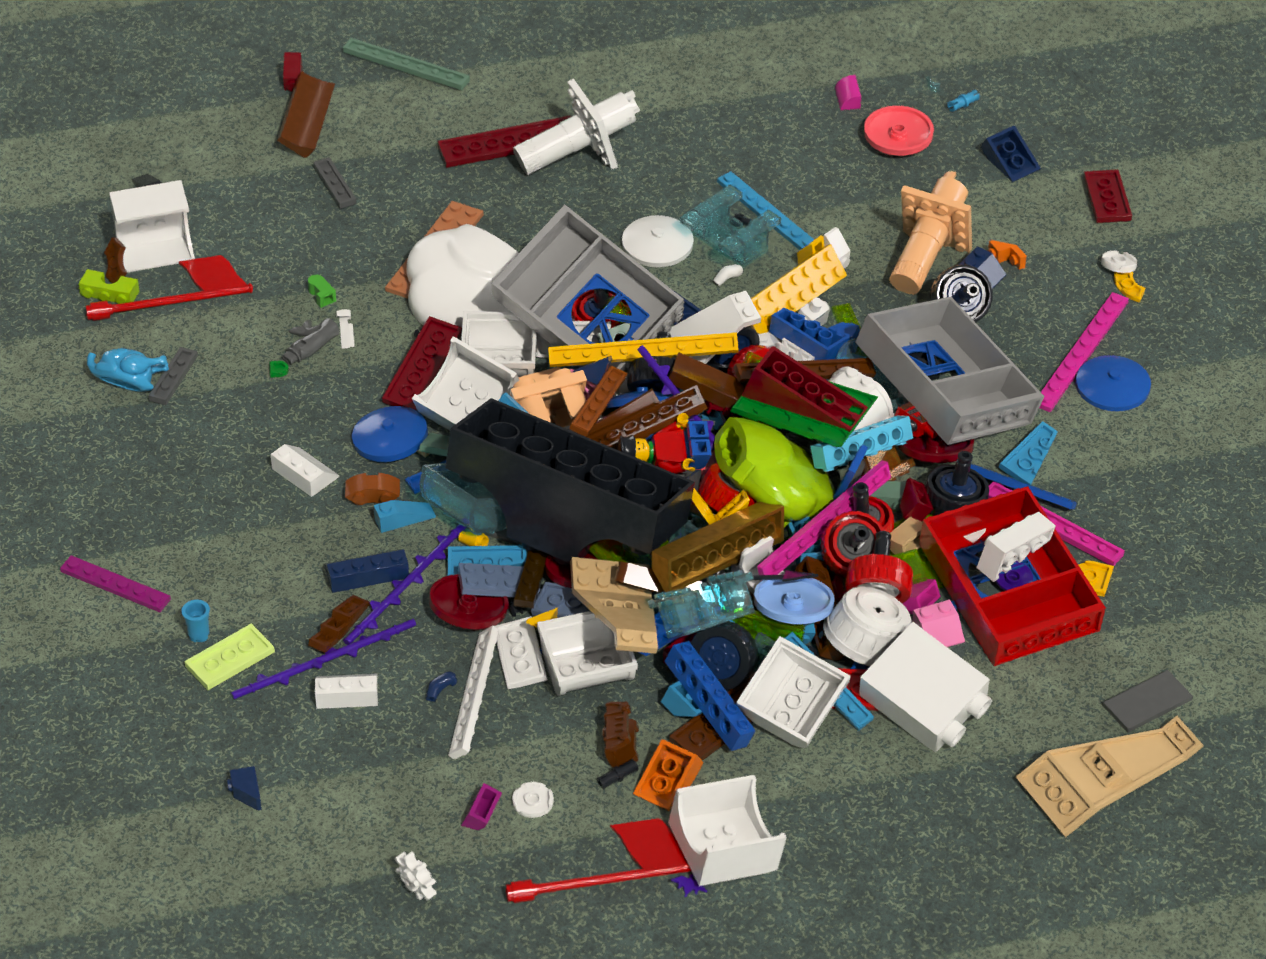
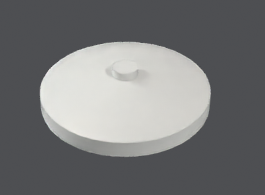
(657, 241)

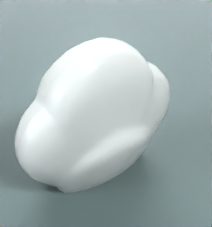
(455, 272)

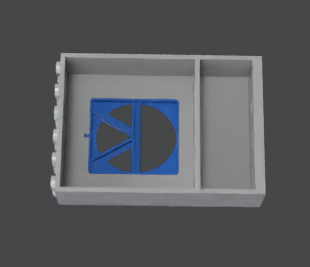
(570, 260)
(979, 401)

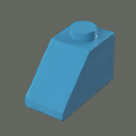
(679, 701)

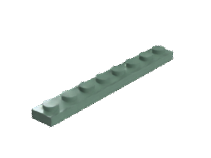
(406, 64)

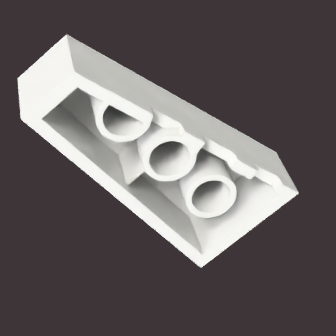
(1014, 544)

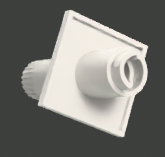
(587, 127)

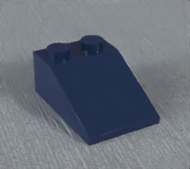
(1010, 154)

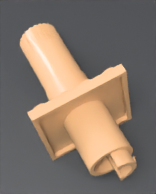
(931, 222)

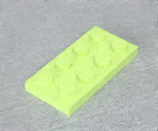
(229, 656)

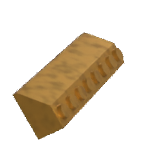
(716, 545)

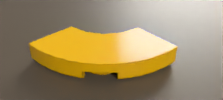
(1128, 287)

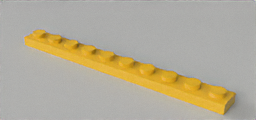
(627, 350)

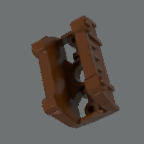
(619, 734)

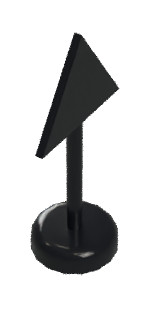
(788, 576)

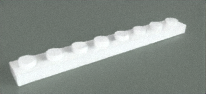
(473, 693)

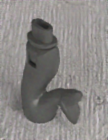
(314, 339)

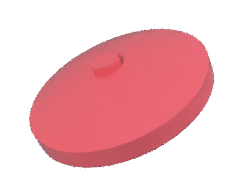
(898, 130)

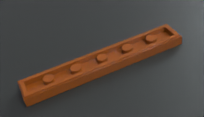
(598, 401)

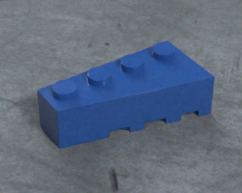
(807, 335)

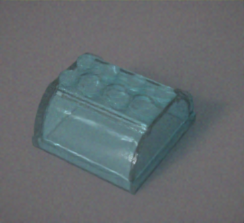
(464, 501)

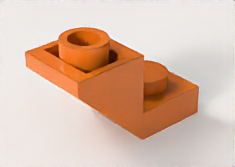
(1006, 251)

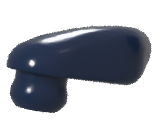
(439, 684)

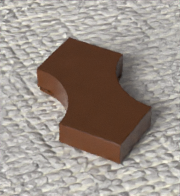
(114, 254)

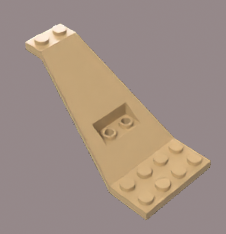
(615, 604)
(1075, 788)

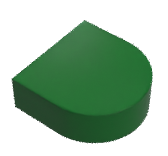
(278, 369)

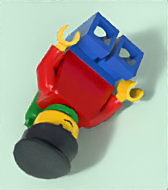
(672, 446)

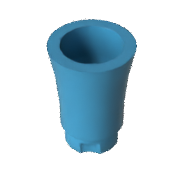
(197, 620)

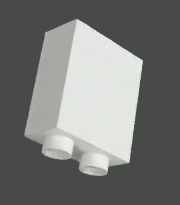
(925, 688)

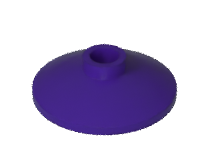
(1015, 578)

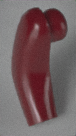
(837, 584)

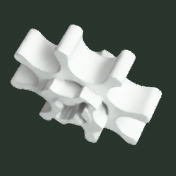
(415, 875)

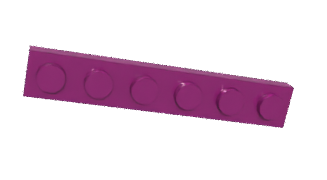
(115, 583)

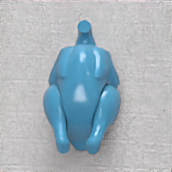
(127, 368)

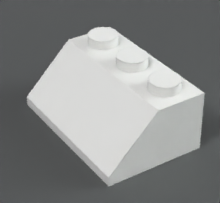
(302, 469)
(346, 691)

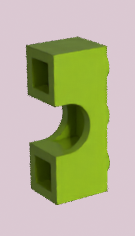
(94, 286)

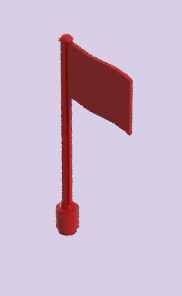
(210, 274)
(648, 844)

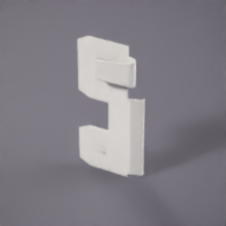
(346, 328)

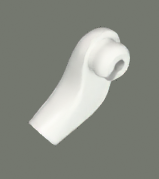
(728, 272)

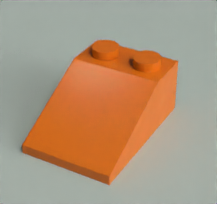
(666, 772)

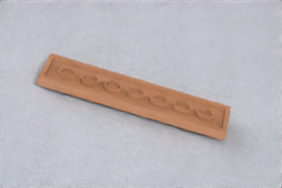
(453, 217)

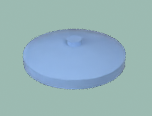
(794, 600)

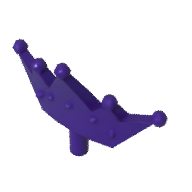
(688, 884)

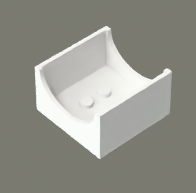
(152, 225)
(463, 385)
(724, 831)

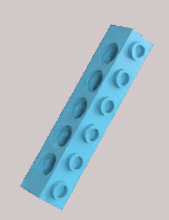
(874, 436)

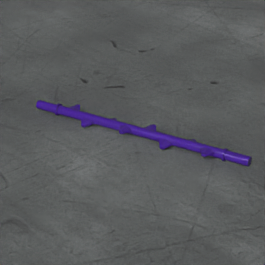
(669, 387)
(400, 586)
(351, 649)

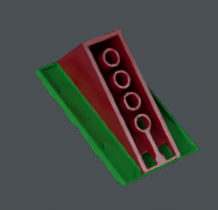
(801, 401)

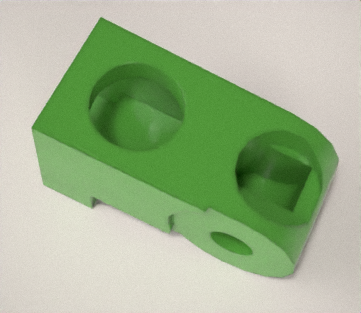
(322, 290)

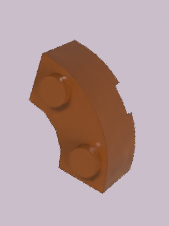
(372, 488)

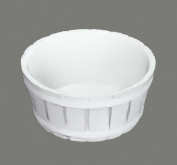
(866, 624)

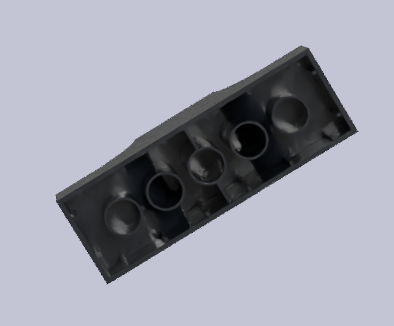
(563, 487)

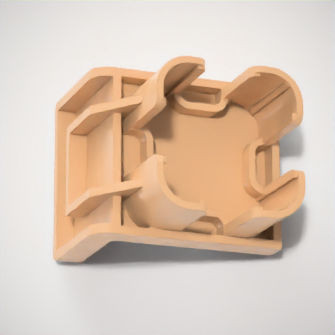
(552, 394)

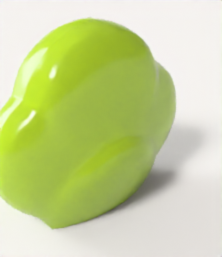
(772, 468)

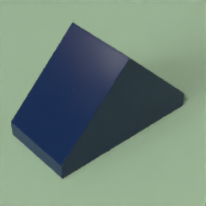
(596, 370)

